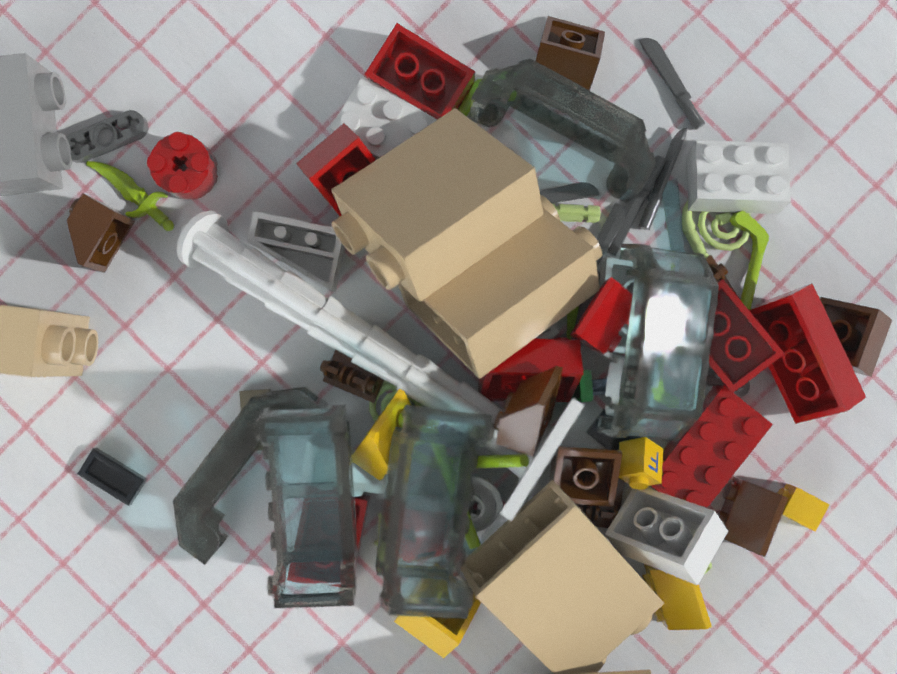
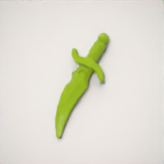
(135, 194)

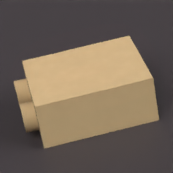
(436, 204)
(512, 292)
(45, 343)
(560, 585)

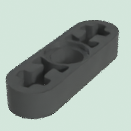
(121, 120)

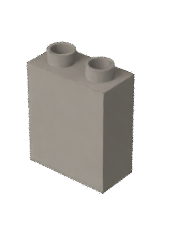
(29, 141)

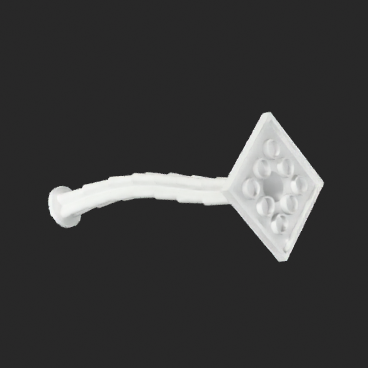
(209, 244)

